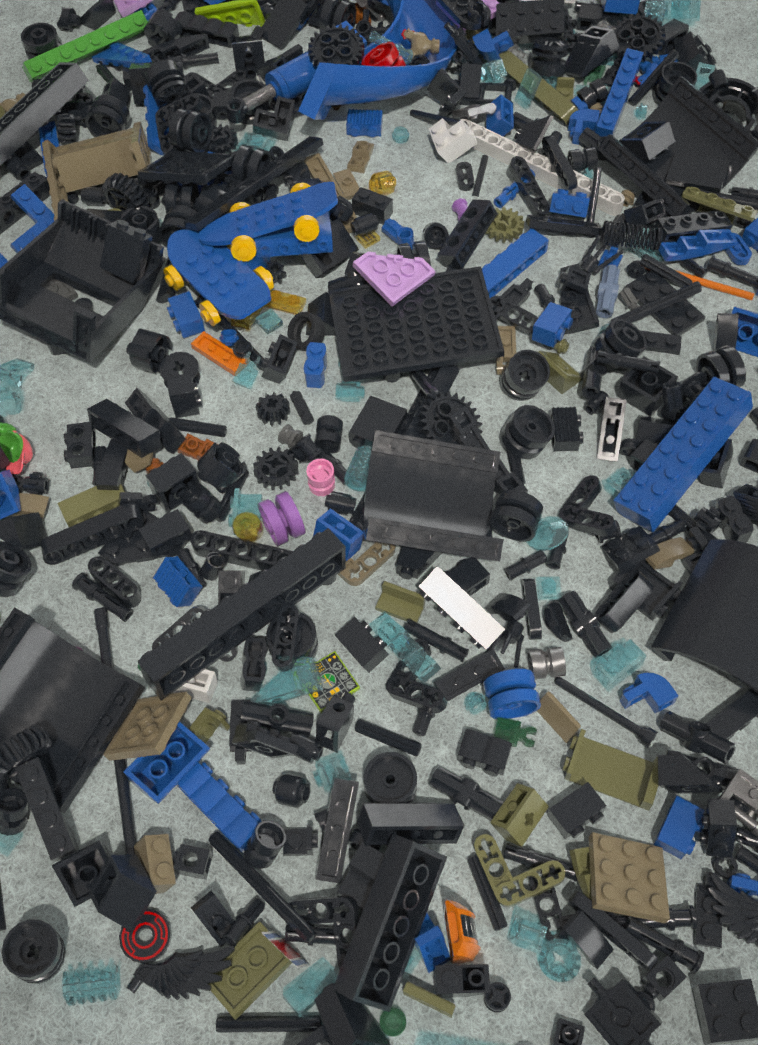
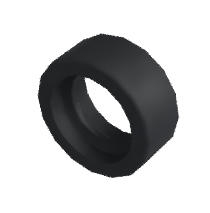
(296, 325)

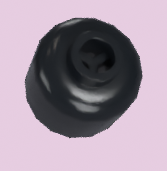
(291, 790)

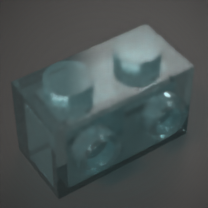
(618, 665)

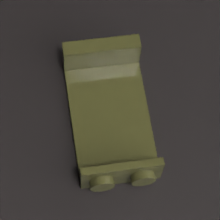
(612, 771)

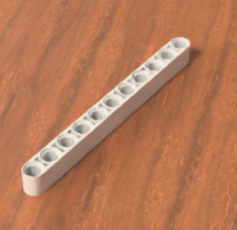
(504, 150)

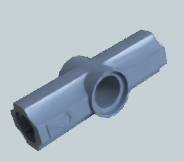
(607, 291)

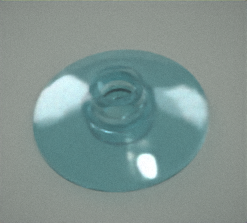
(550, 533)

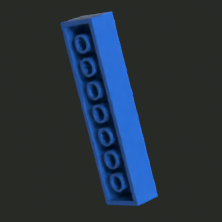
(683, 453)

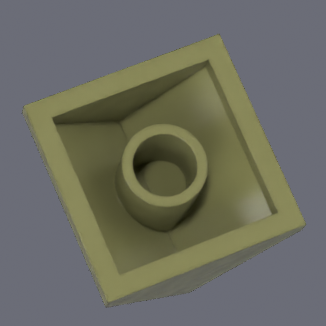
(562, 374)

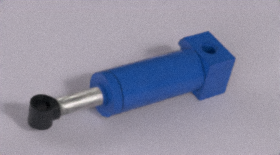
(284, 81)

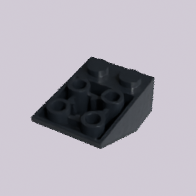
(590, 50)
(342, 248)

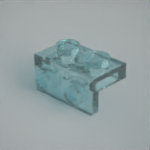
(243, 503)

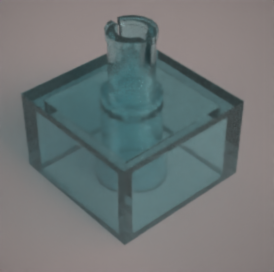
(682, 10)

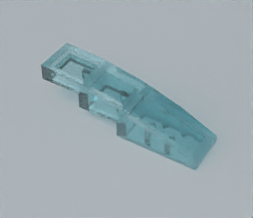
(404, 647)

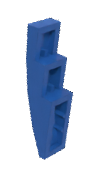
(702, 244)

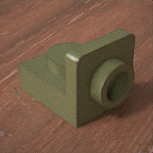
(565, 87)
(207, 723)

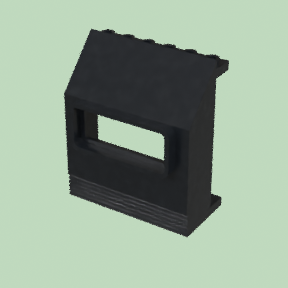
(72, 254)

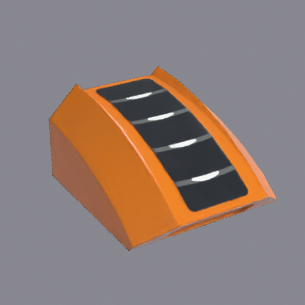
(461, 932)

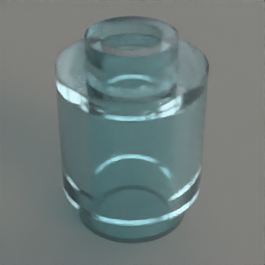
(350, 391)

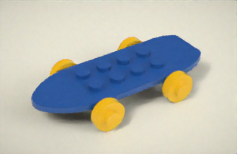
(246, 221)
(219, 277)

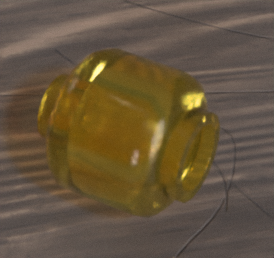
(382, 182)
(241, 523)

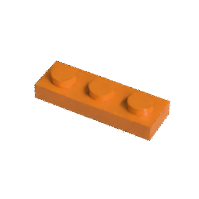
(217, 352)

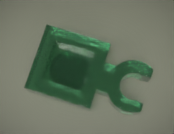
(595, 73)
(511, 732)

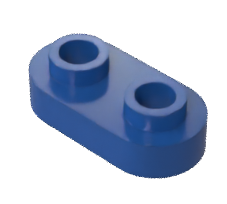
(740, 253)

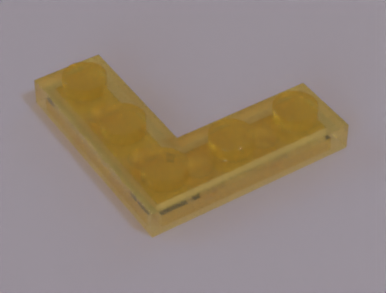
(279, 301)

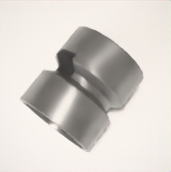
(547, 663)

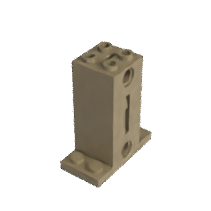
(97, 158)

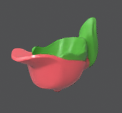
(15, 447)

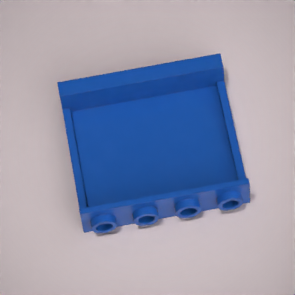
(284, 242)

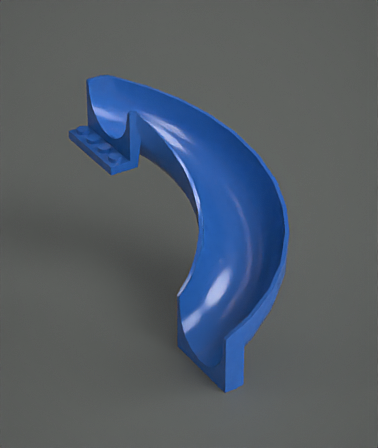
(362, 84)

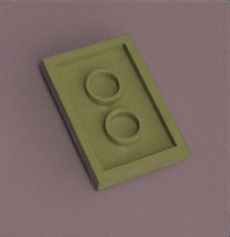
(253, 969)

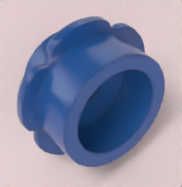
(228, 337)

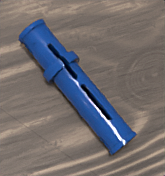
(502, 199)

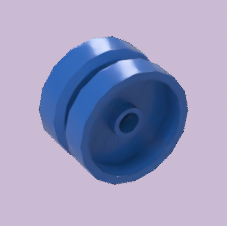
(512, 694)

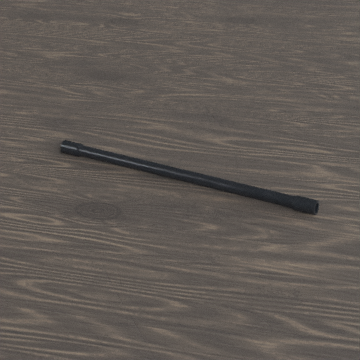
(122, 781)

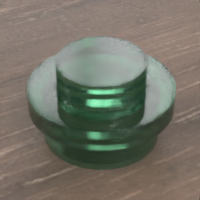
(393, 1022)

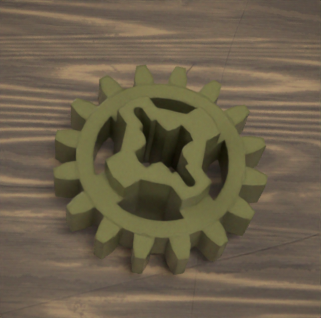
(506, 225)

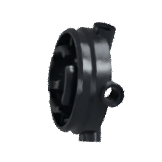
(738, 98)

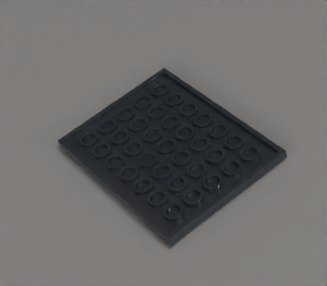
(432, 327)

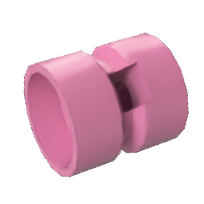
(320, 477)

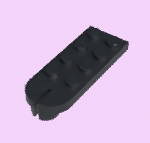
(468, 13)

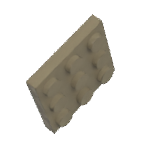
(148, 727)
(628, 878)

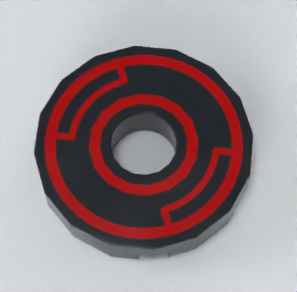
(155, 947)

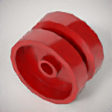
(384, 55)

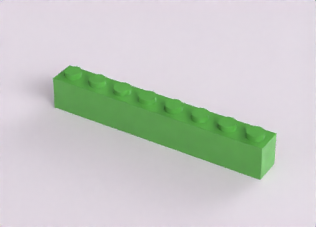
(85, 45)

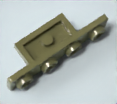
(712, 202)

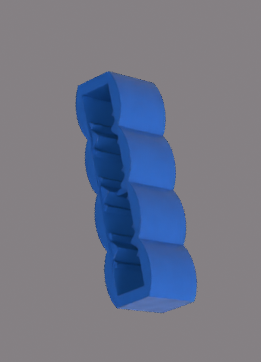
(218, 805)

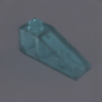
(297, 682)

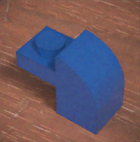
(491, 47)
(581, 120)
(652, 688)

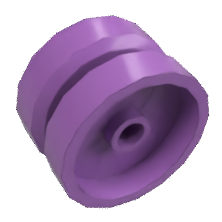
(281, 518)

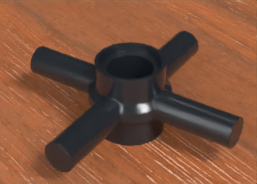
(365, 28)

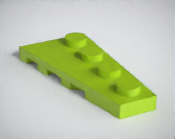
(237, 12)

